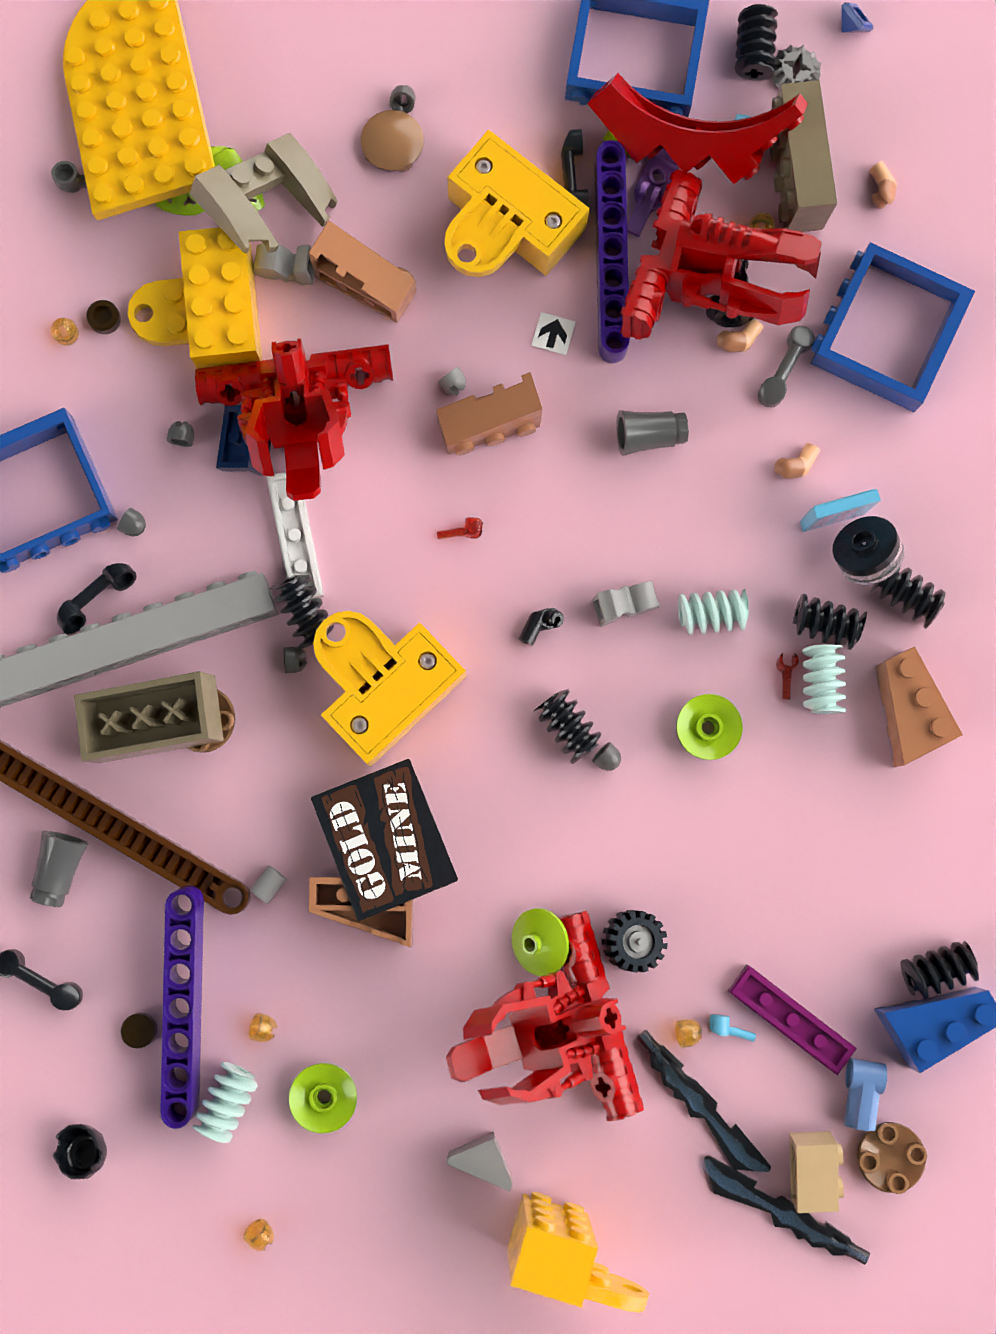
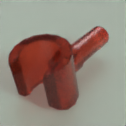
(472, 529)
(786, 674)

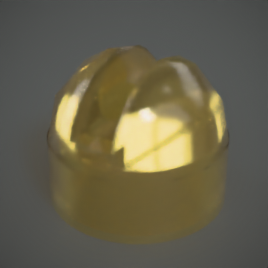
(761, 217)
(70, 327)
(261, 1028)
(687, 1032)
(259, 1235)

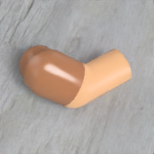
(886, 183)
(739, 340)
(798, 466)

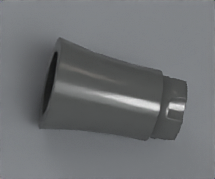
(650, 430)
(56, 867)

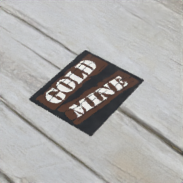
(384, 839)

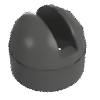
(396, 98)
(181, 434)
(132, 523)
(294, 659)
(607, 757)

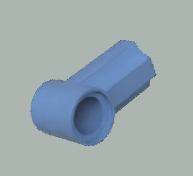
(864, 1084)

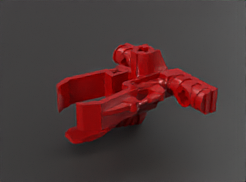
(701, 259)
(294, 405)
(555, 1034)

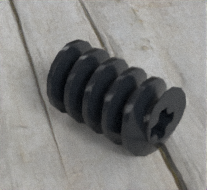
(756, 42)
(912, 595)
(302, 607)
(829, 622)
(569, 725)
(940, 968)

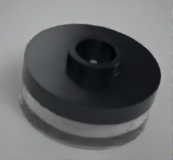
(868, 550)

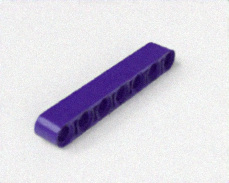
(611, 237)
(174, 1020)

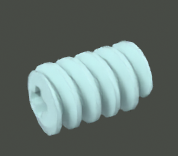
(713, 610)
(823, 679)
(226, 1104)

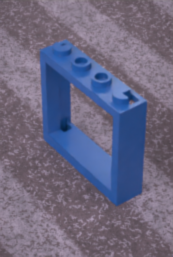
(674, 11)
(867, 378)
(36, 433)

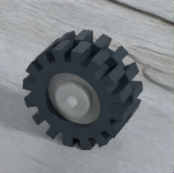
(634, 941)

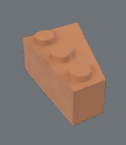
(913, 708)

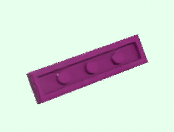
(792, 1019)

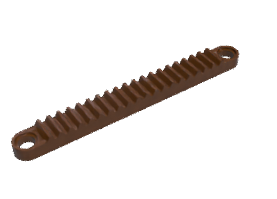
(118, 829)

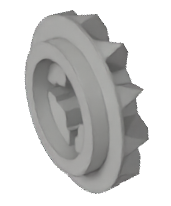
(787, 58)

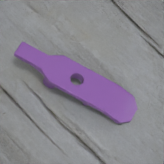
(649, 191)

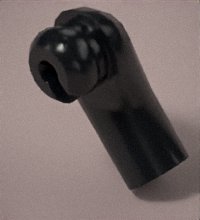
(540, 621)

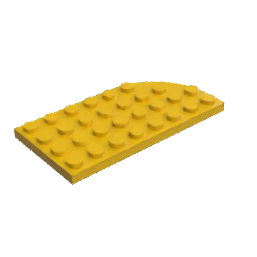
(134, 104)

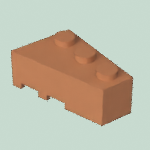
(361, 272)
(490, 417)
(330, 900)

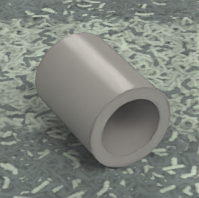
(268, 884)

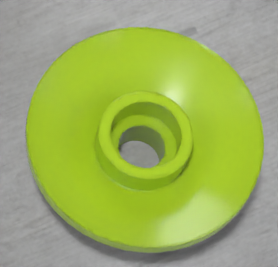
(725, 721)
(549, 938)
(310, 1110)

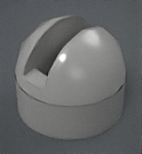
(453, 382)

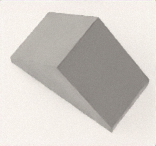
(483, 1160)

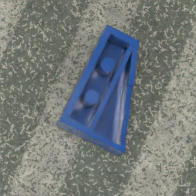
(938, 1025)

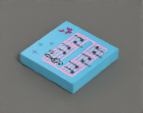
(840, 510)

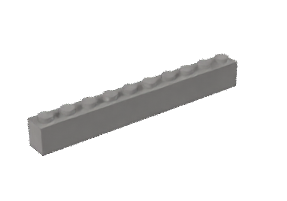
(135, 637)

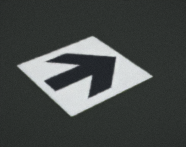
(553, 333)

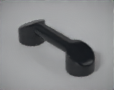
(573, 147)
(70, 616)
(62, 996)

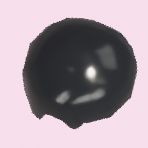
(80, 1151)

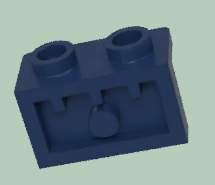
(232, 451)

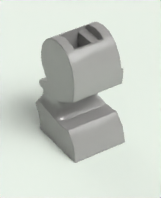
(284, 264)
(626, 600)

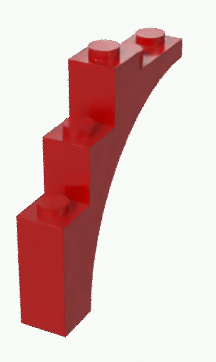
(691, 142)

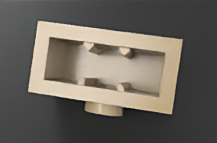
(815, 1172)

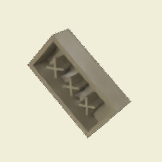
(804, 163)
(148, 717)

